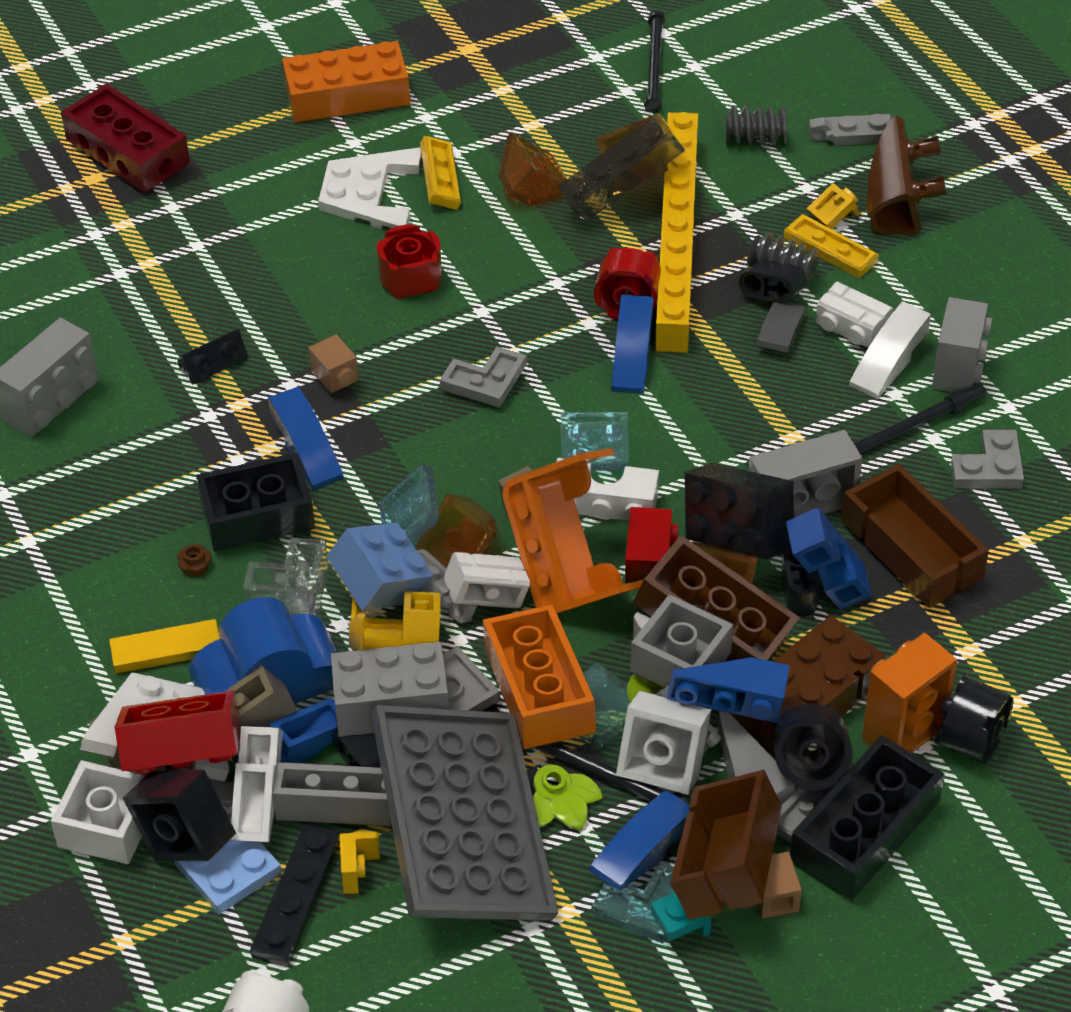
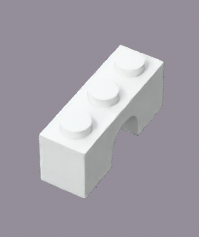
(635, 489)

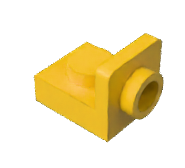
(833, 206)
(354, 850)

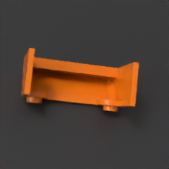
(553, 538)

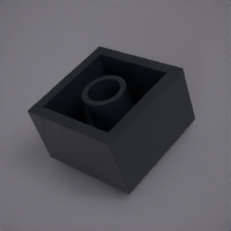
(179, 815)

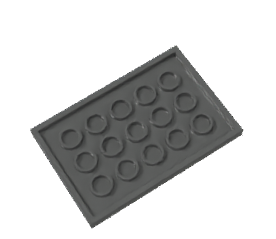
(462, 814)

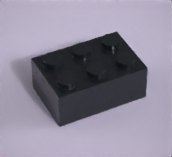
(255, 501)
(738, 510)

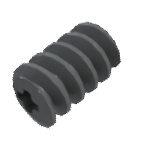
(756, 125)
(775, 251)

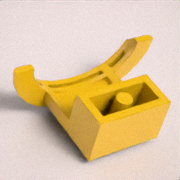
(418, 625)

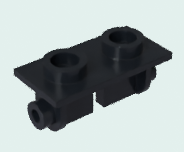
(213, 356)

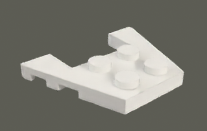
(356, 186)
(138, 690)

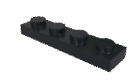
(295, 895)

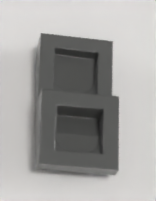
(781, 326)

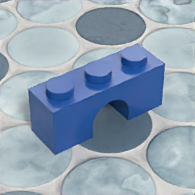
(823, 549)

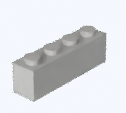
(330, 794)

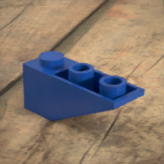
(739, 687)

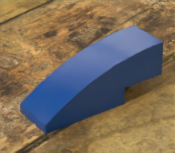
(632, 344)
(305, 437)
(306, 732)
(642, 841)

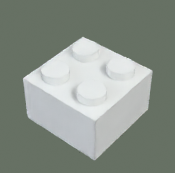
(663, 742)
(94, 816)

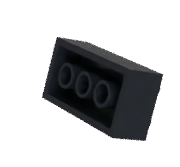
(866, 816)

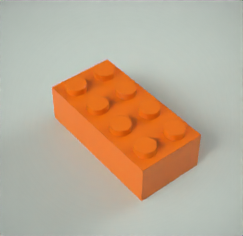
(346, 81)
(539, 676)

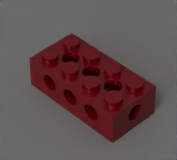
(125, 137)

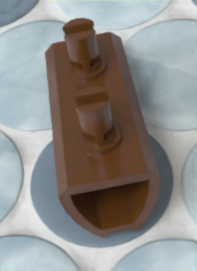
(891, 187)

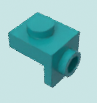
(674, 920)

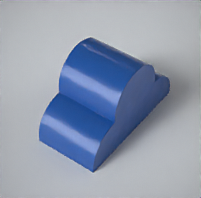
(267, 635)

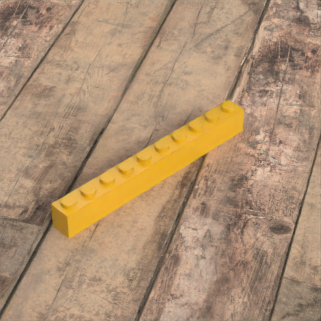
(677, 239)

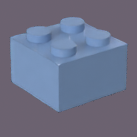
(379, 565)

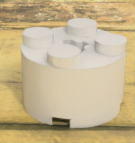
(265, 994)

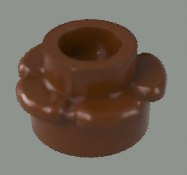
(194, 560)

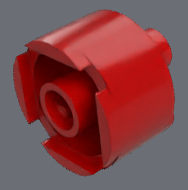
(409, 261)
(626, 273)

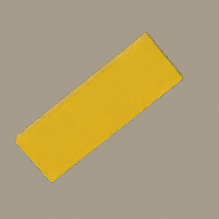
(440, 172)
(831, 246)
(161, 646)

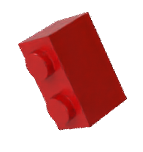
(648, 540)

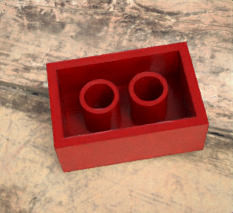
(178, 732)

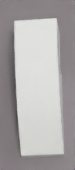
(891, 350)
(254, 783)

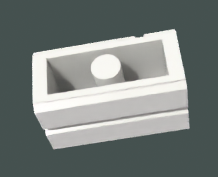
(852, 314)
(486, 580)

